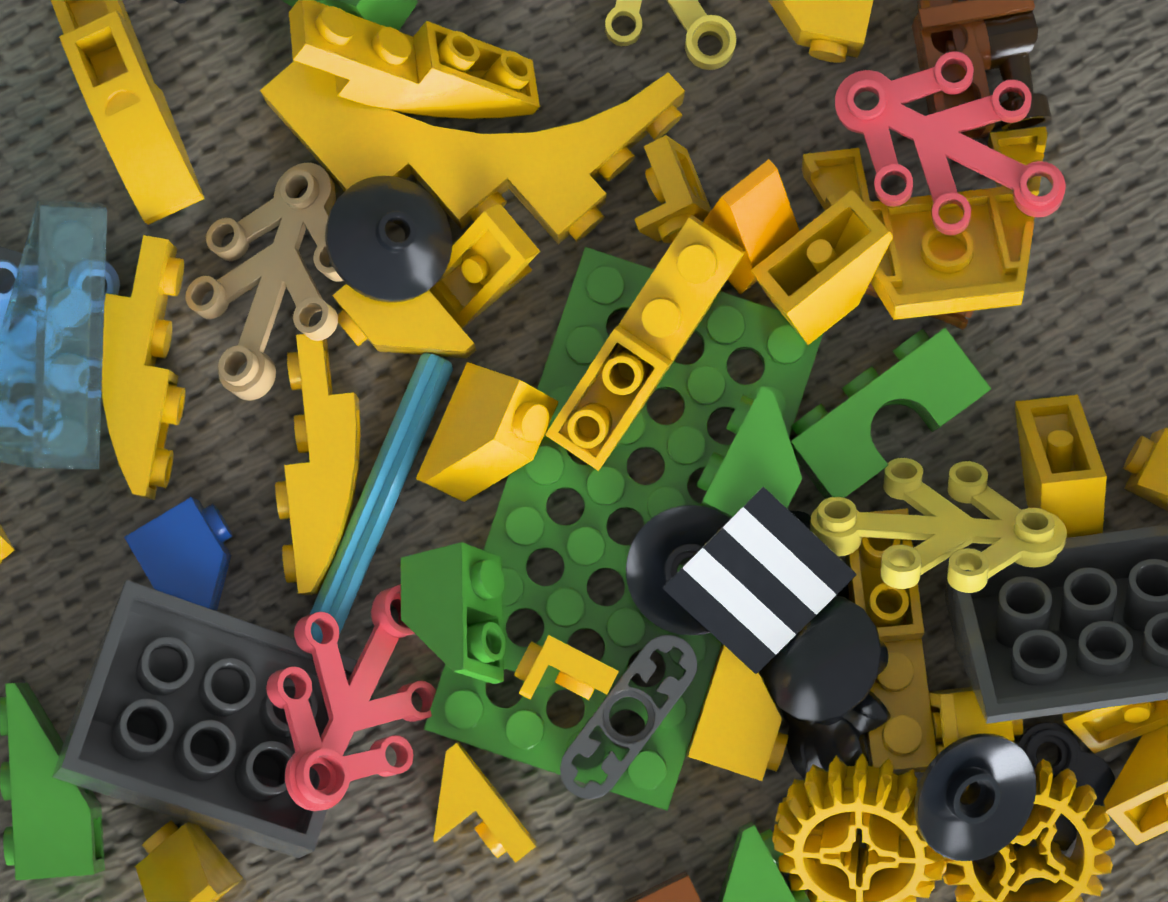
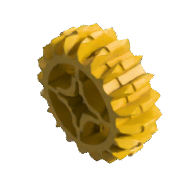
(822, 840)
(1064, 875)

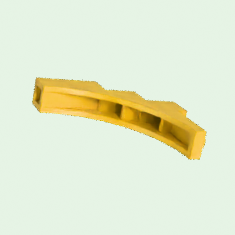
(467, 170)

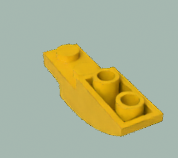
(420, 74)
(127, 106)
(645, 342)
(135, 393)
(321, 491)
(903, 684)

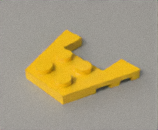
(937, 271)

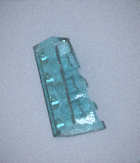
(55, 341)

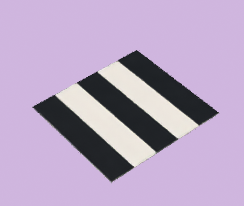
(759, 580)

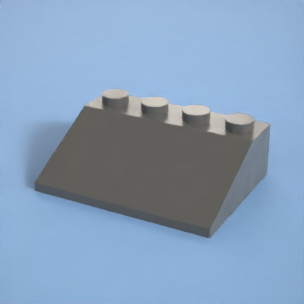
(1069, 631)
(187, 724)

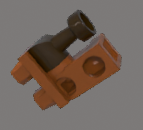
(992, 37)

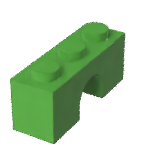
(929, 378)

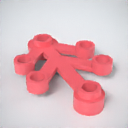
(941, 137)
(346, 707)

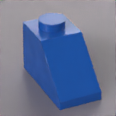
(185, 552)

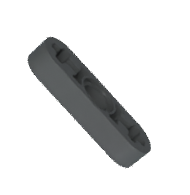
(611, 765)

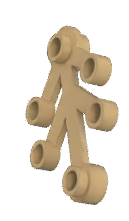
(273, 270)

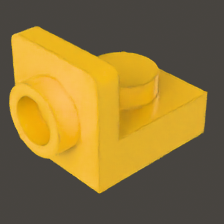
(673, 182)
(577, 670)

